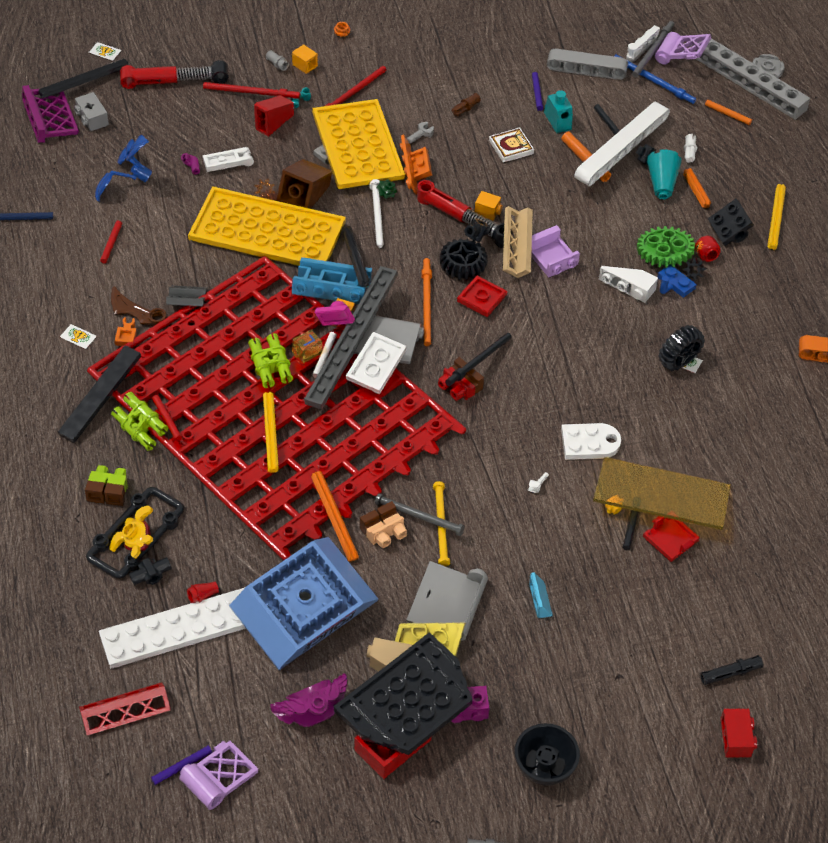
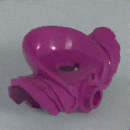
(312, 703)

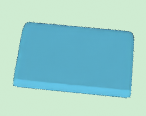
(540, 596)

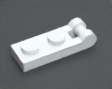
(642, 44)
(228, 159)

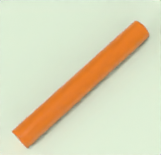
(728, 112)

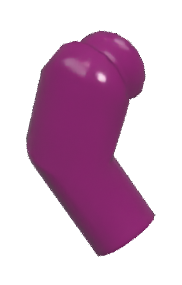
(192, 162)

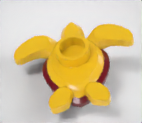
(135, 533)

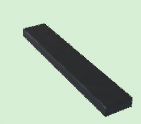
(99, 394)

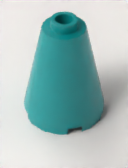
(664, 172)

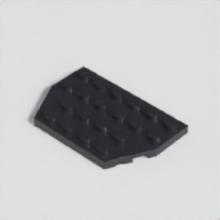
(408, 698)

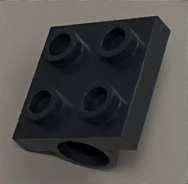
(731, 223)

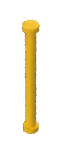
(438, 487)

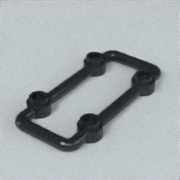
(138, 500)

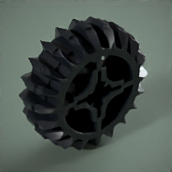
(463, 259)
(681, 347)

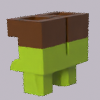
(106, 486)

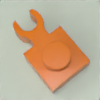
(126, 333)

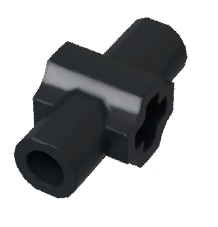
(477, 230)
(150, 571)

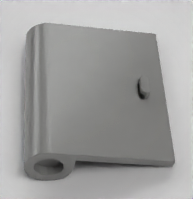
(397, 330)
(451, 596)

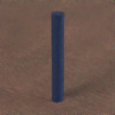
(26, 216)

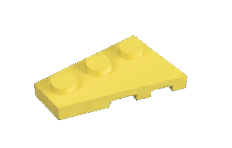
(447, 633)

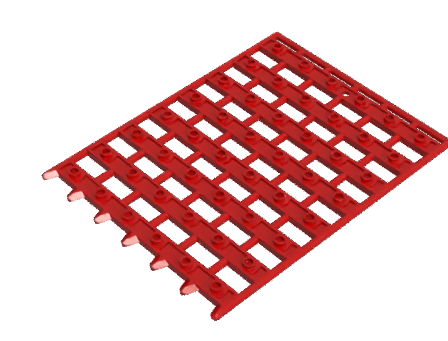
(280, 498)

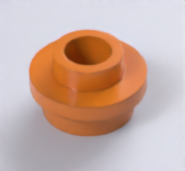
(342, 29)

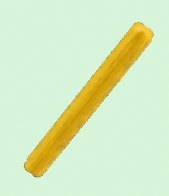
(776, 217)
(270, 429)

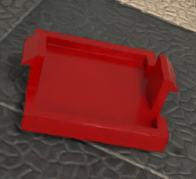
(670, 537)

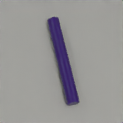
(537, 91)
(179, 765)

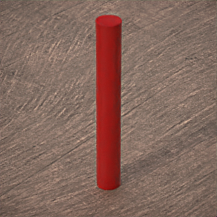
(111, 241)
(166, 417)

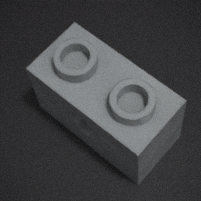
(91, 111)

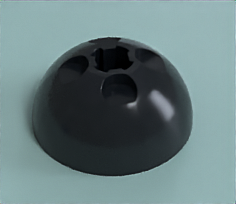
(547, 744)

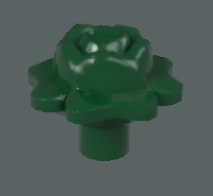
(386, 189)

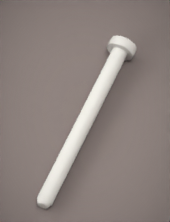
(377, 212)

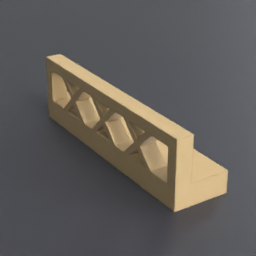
(520, 243)

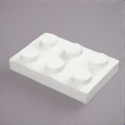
(376, 362)

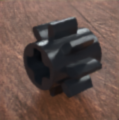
(643, 153)
(690, 268)

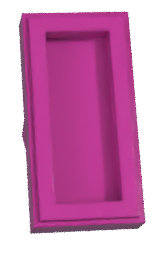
(336, 314)

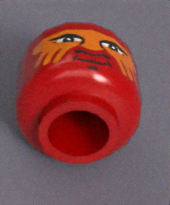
(707, 248)

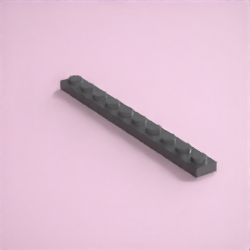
(350, 338)

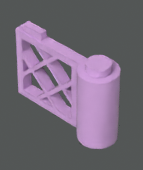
(674, 43)
(204, 782)

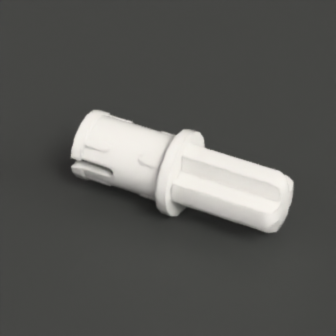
(690, 148)

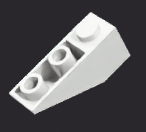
(630, 281)

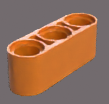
(813, 348)

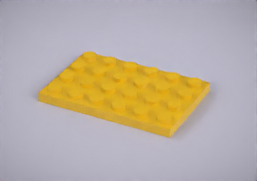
(358, 143)

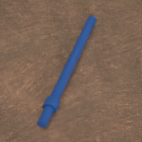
(679, 92)

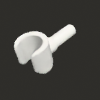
(534, 486)

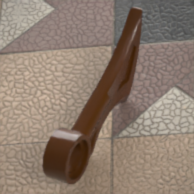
(123, 305)

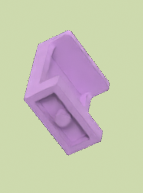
(552, 253)

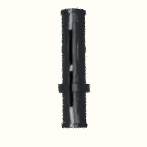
(739, 667)

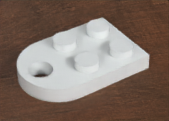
(589, 441)

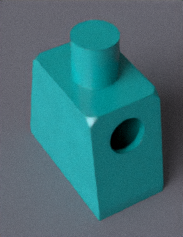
(559, 112)

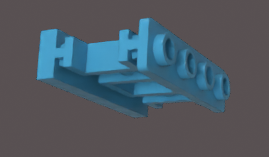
(328, 281)

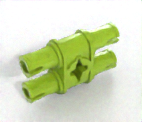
(270, 360)
(139, 429)

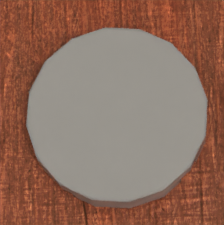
(770, 64)

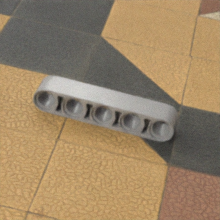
(587, 64)

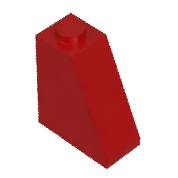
(272, 114)

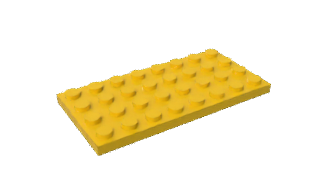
(265, 227)

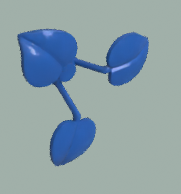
(139, 171)

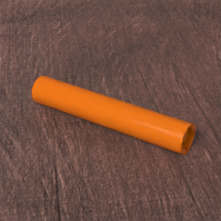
(581, 151)

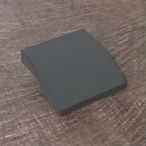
(186, 295)

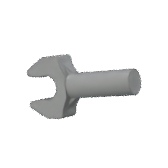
(422, 131)

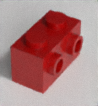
(738, 733)

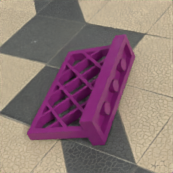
(36, 114)

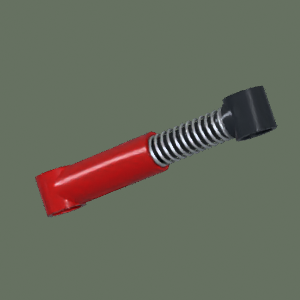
(134, 76)
(430, 195)

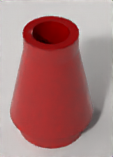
(203, 591)

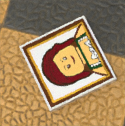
(511, 145)

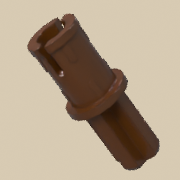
(466, 104)

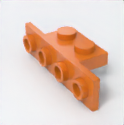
(416, 164)

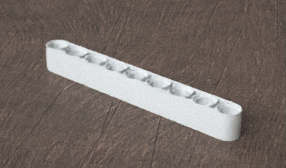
(621, 143)

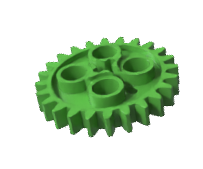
(665, 246)

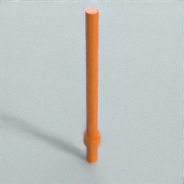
(426, 275)

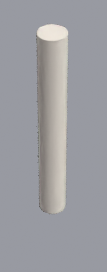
(325, 352)

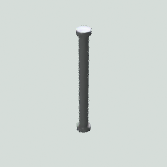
(459, 529)

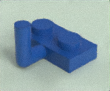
(675, 280)

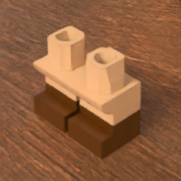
(382, 524)

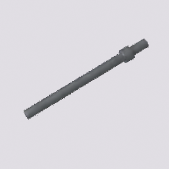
(663, 33)

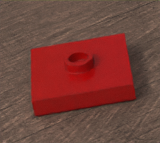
(482, 296)

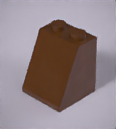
(303, 184)

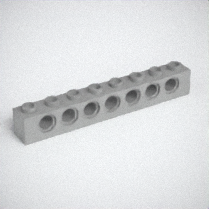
(754, 79)

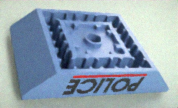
(286, 623)

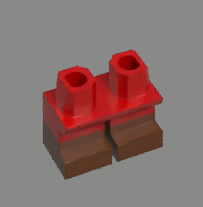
(467, 387)

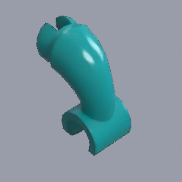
(305, 95)

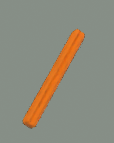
(335, 516)

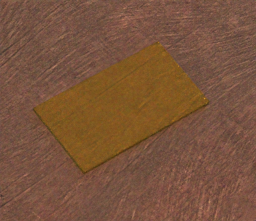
(662, 493)

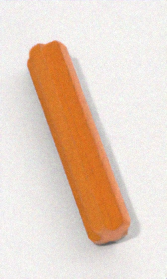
(697, 188)

